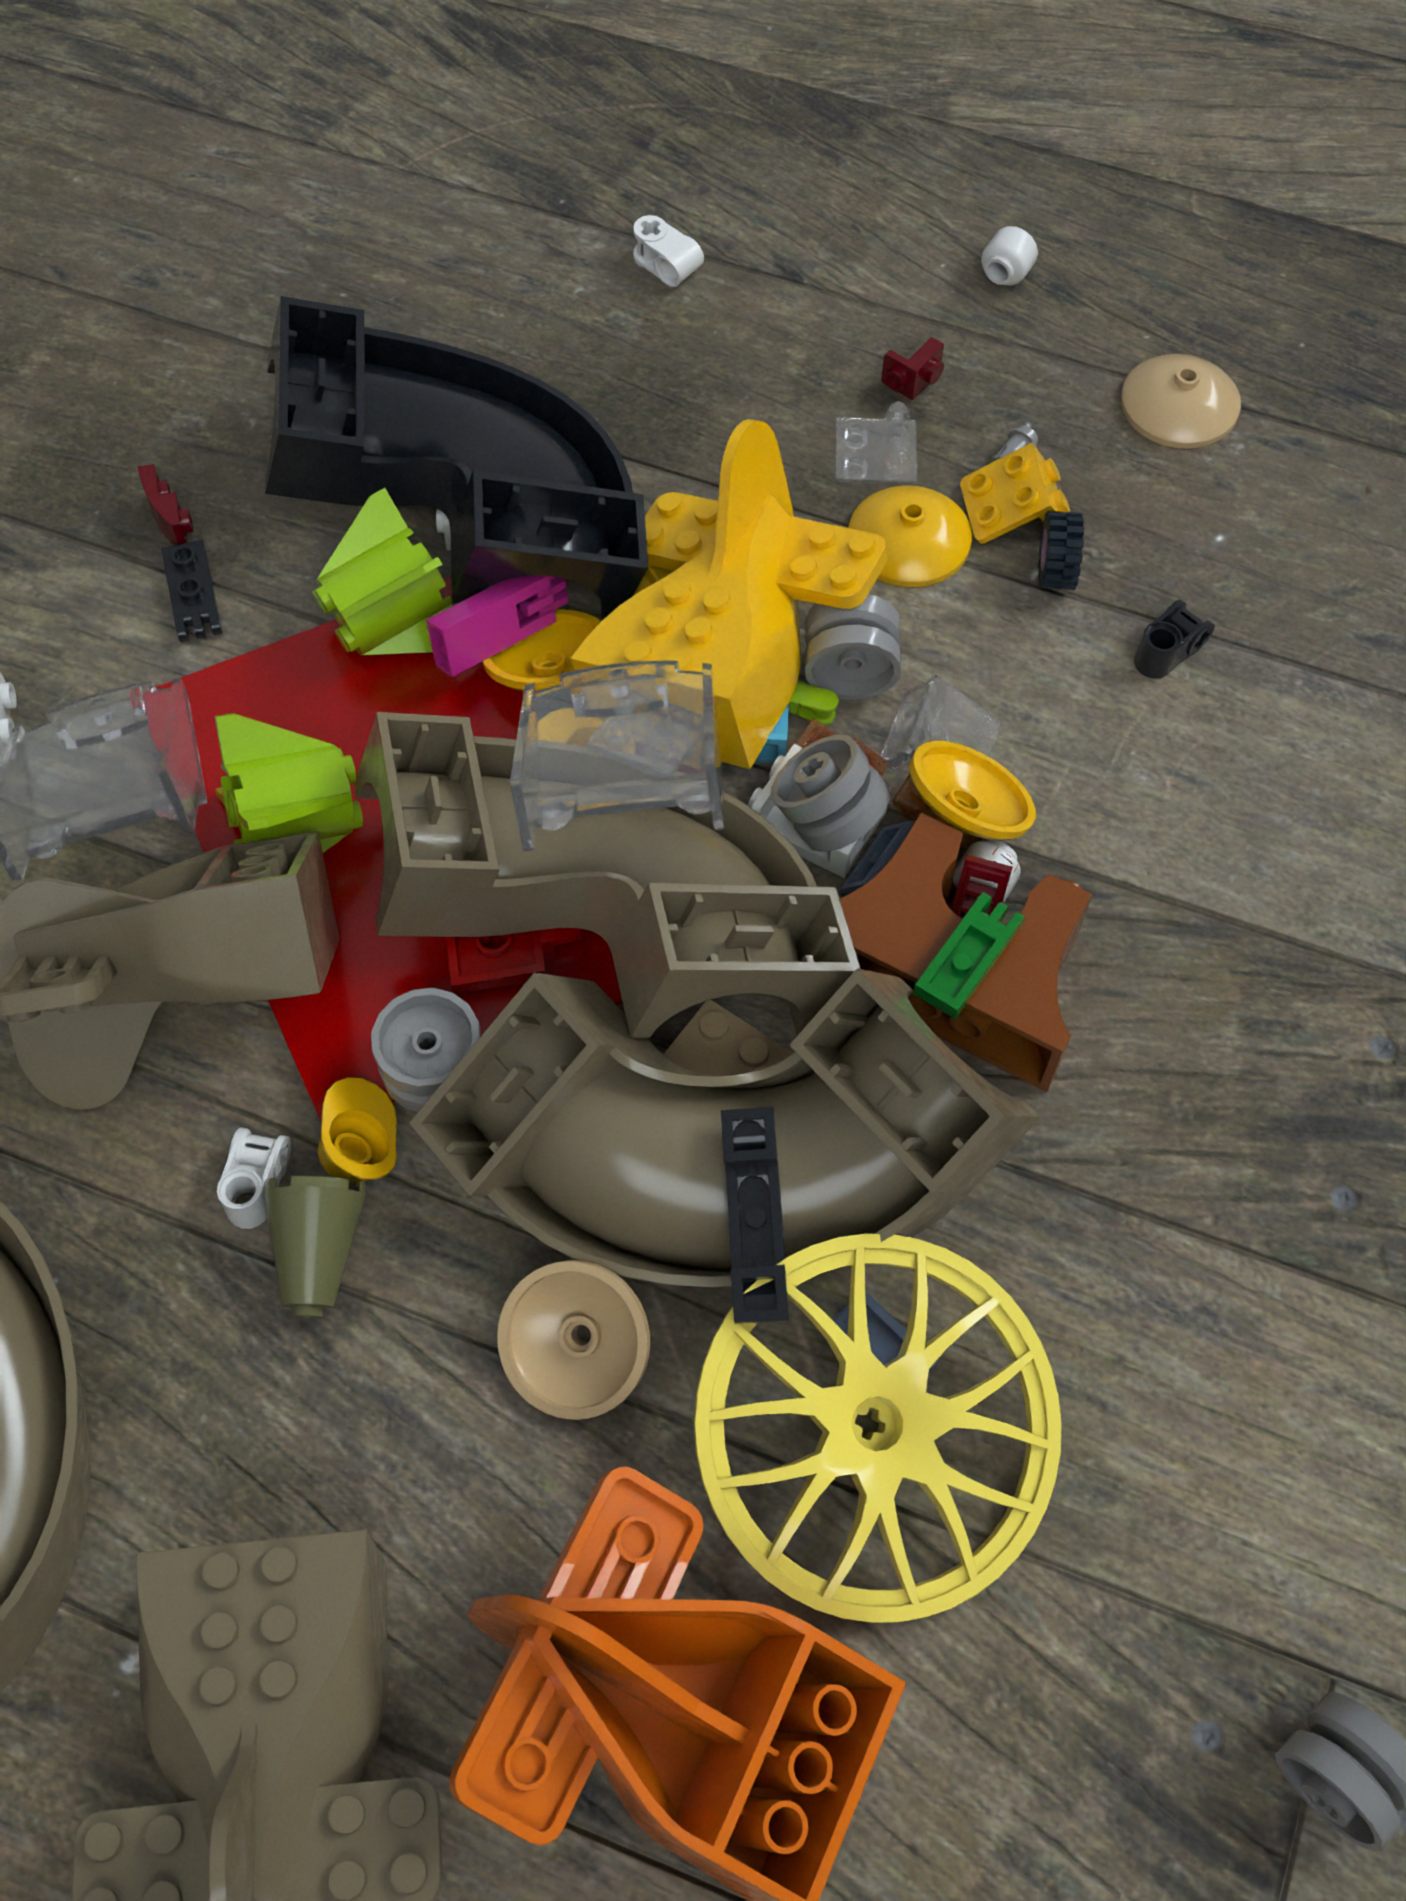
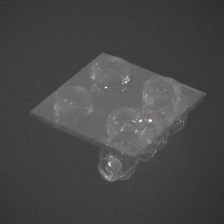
(877, 448)

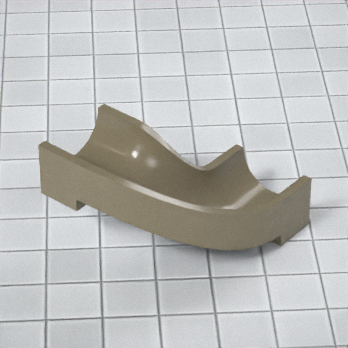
(672, 897)
(622, 1149)

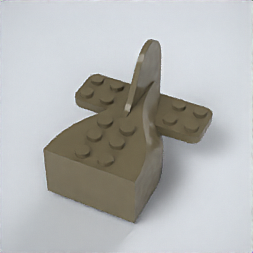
(97, 962)
(262, 1717)

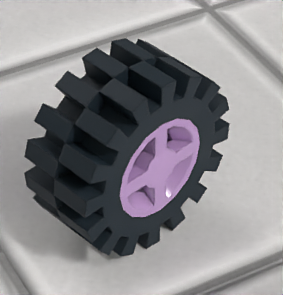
(1061, 550)

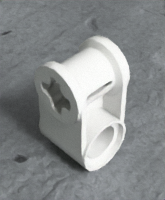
(665, 250)
(248, 1165)

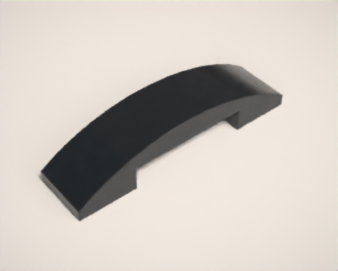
(754, 1215)

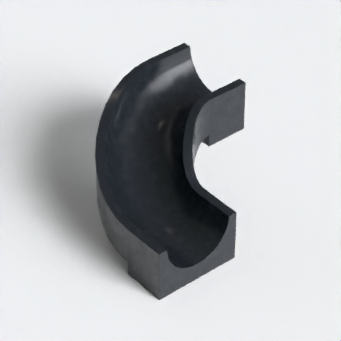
(444, 428)

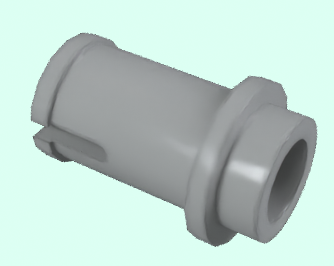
(1017, 438)

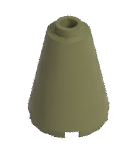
(312, 1238)

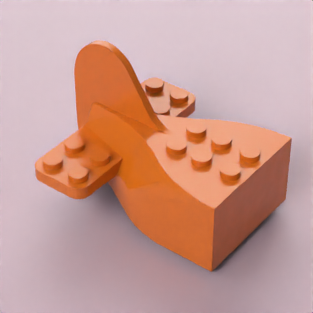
(713, 1718)

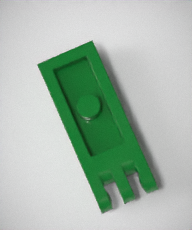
(967, 956)

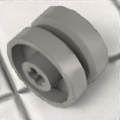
(853, 648)
(830, 793)
(421, 1042)
(1349, 1770)

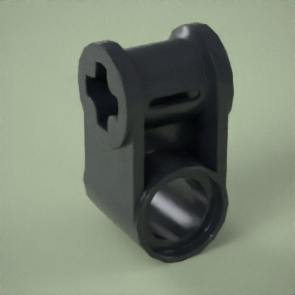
(1171, 640)

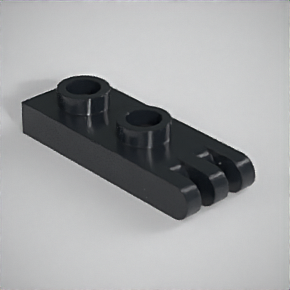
(191, 589)

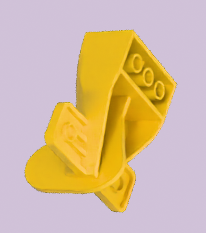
(737, 590)

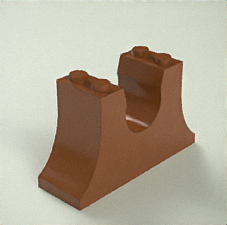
(905, 920)

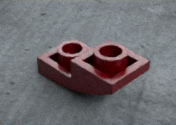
(171, 519)

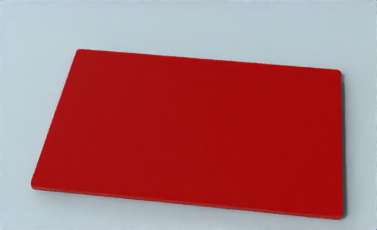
(334, 696)

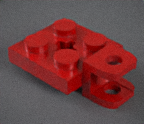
(524, 953)

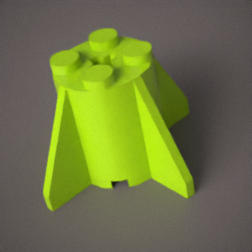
(381, 584)
(284, 783)

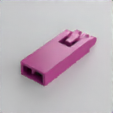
(492, 621)

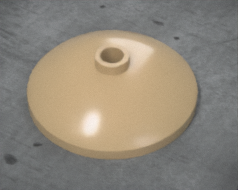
(1180, 401)
(543, 1347)

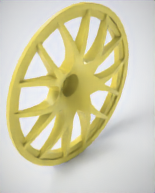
(904, 1438)

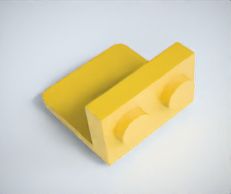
(1011, 493)

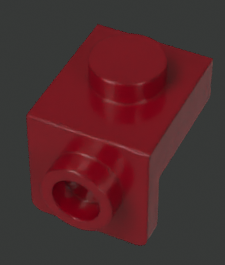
(917, 372)

